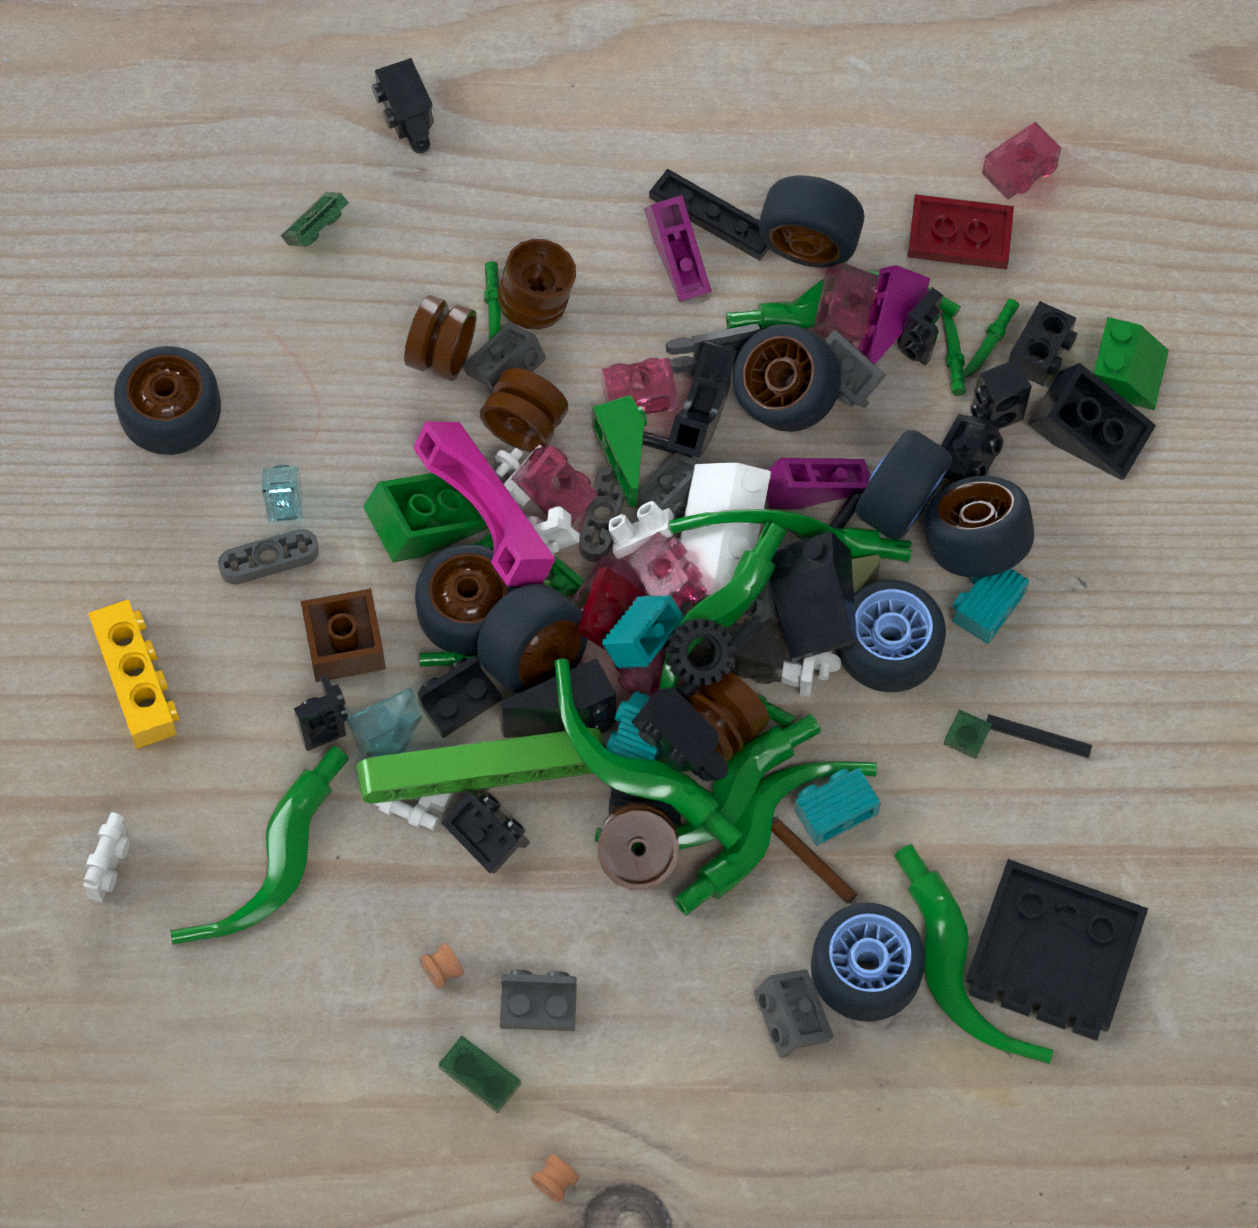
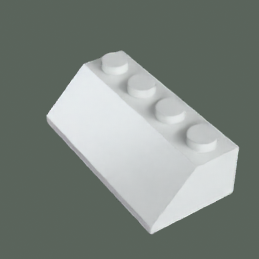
(720, 546)

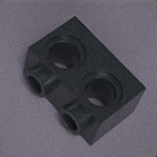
(1038, 342)
(1001, 394)

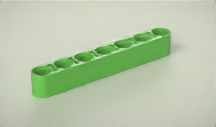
(470, 767)

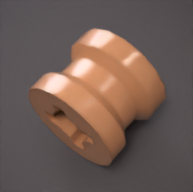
(441, 966)
(555, 1178)

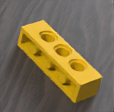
(145, 723)

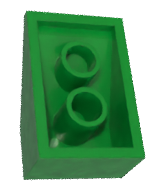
(420, 516)

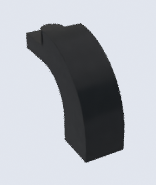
(705, 402)

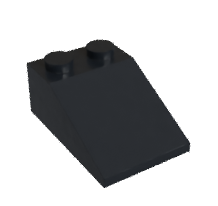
(1091, 421)
(815, 595)
(538, 710)

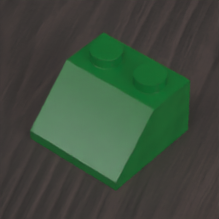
(1131, 362)

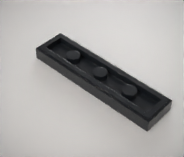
(712, 213)

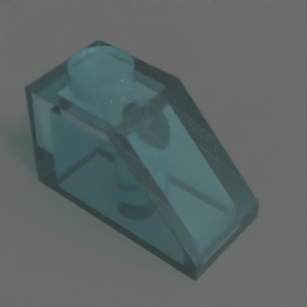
(282, 493)
(386, 725)

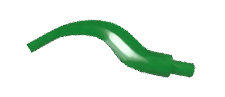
(800, 311)
(860, 540)
(738, 595)
(745, 773)
(642, 776)
(755, 823)
(286, 851)
(946, 954)

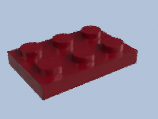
(960, 231)
(606, 604)

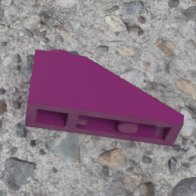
(678, 247)
(896, 297)
(814, 481)

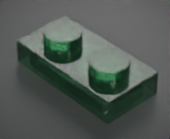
(321, 213)
(479, 1074)

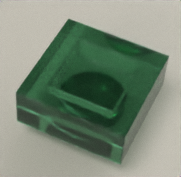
(967, 734)

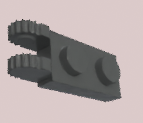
(731, 338)

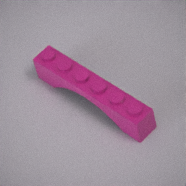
(518, 549)

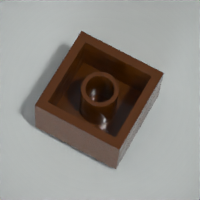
(343, 635)

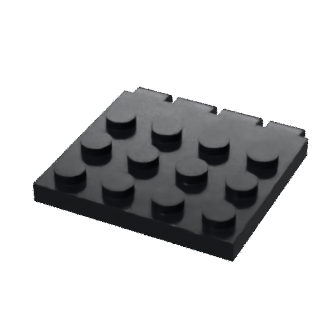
(1055, 949)

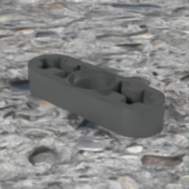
(591, 523)
(274, 543)

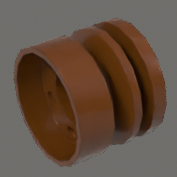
(536, 284)
(732, 711)

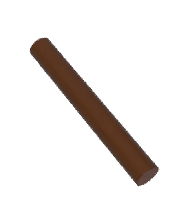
(813, 861)

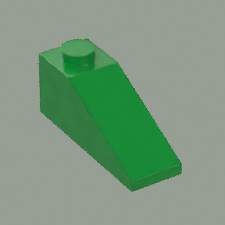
(620, 433)

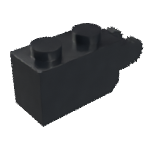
(405, 103)
(681, 735)

